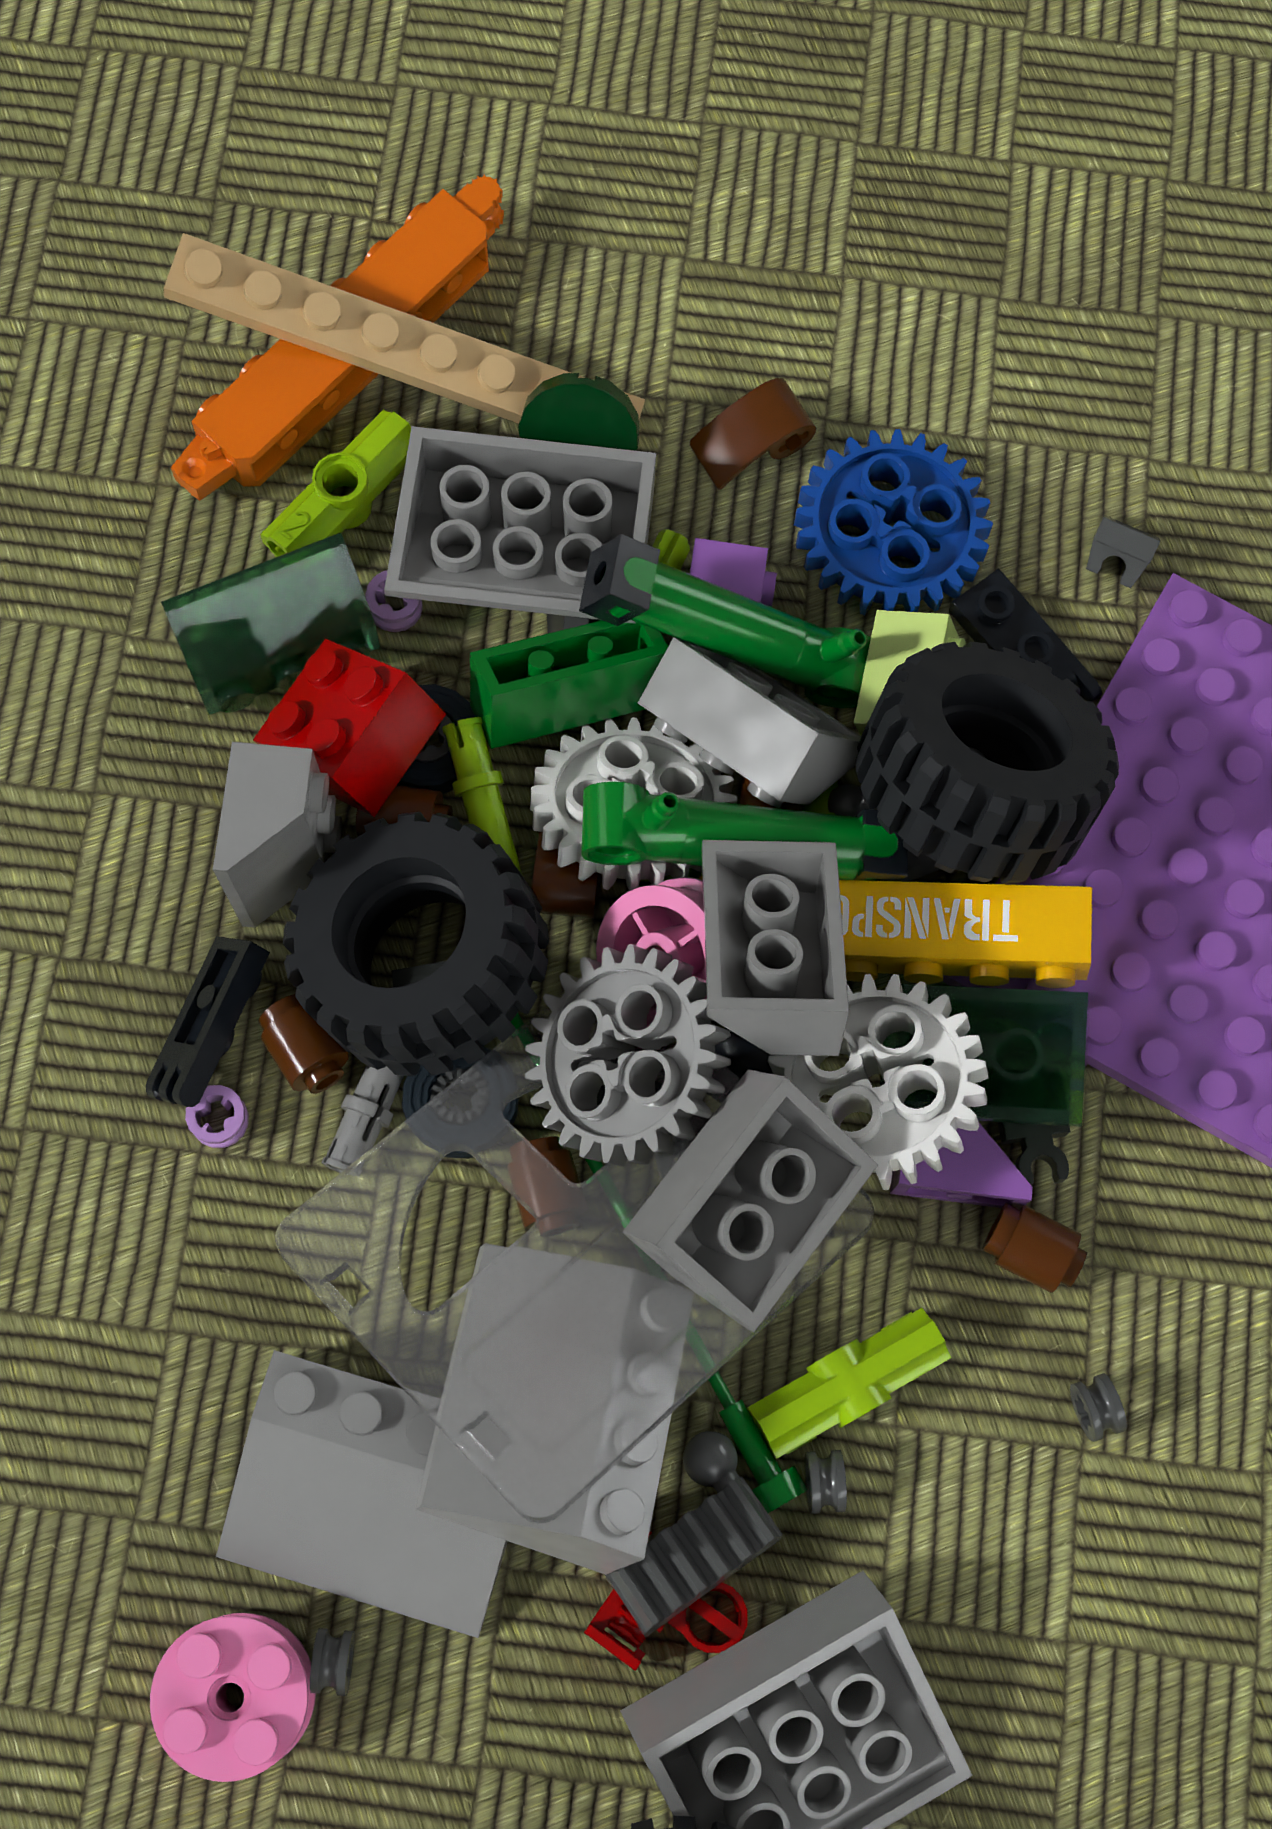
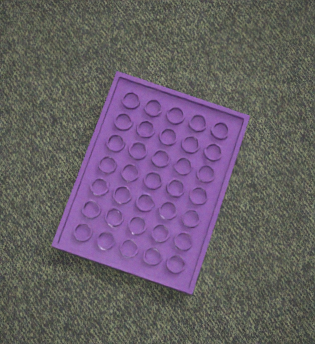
(1185, 872)

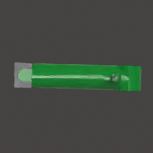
(631, 584)
(630, 825)

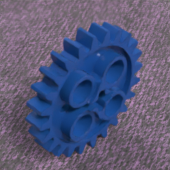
(921, 485)

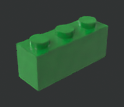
(562, 679)

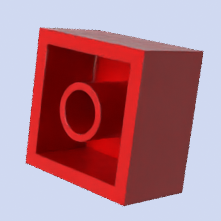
(357, 719)

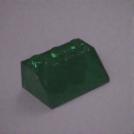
(268, 621)
(1031, 1052)

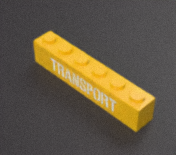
(966, 931)

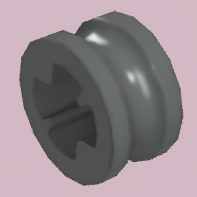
(1098, 1407)
(825, 1481)
(332, 1661)

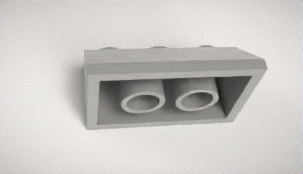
(749, 724)
(272, 827)
(775, 944)
(751, 1197)

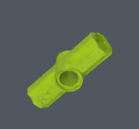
(364, 464)
(849, 1382)

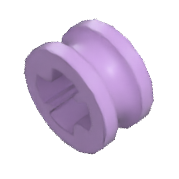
(384, 615)
(233, 1126)

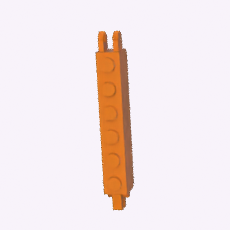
(297, 391)

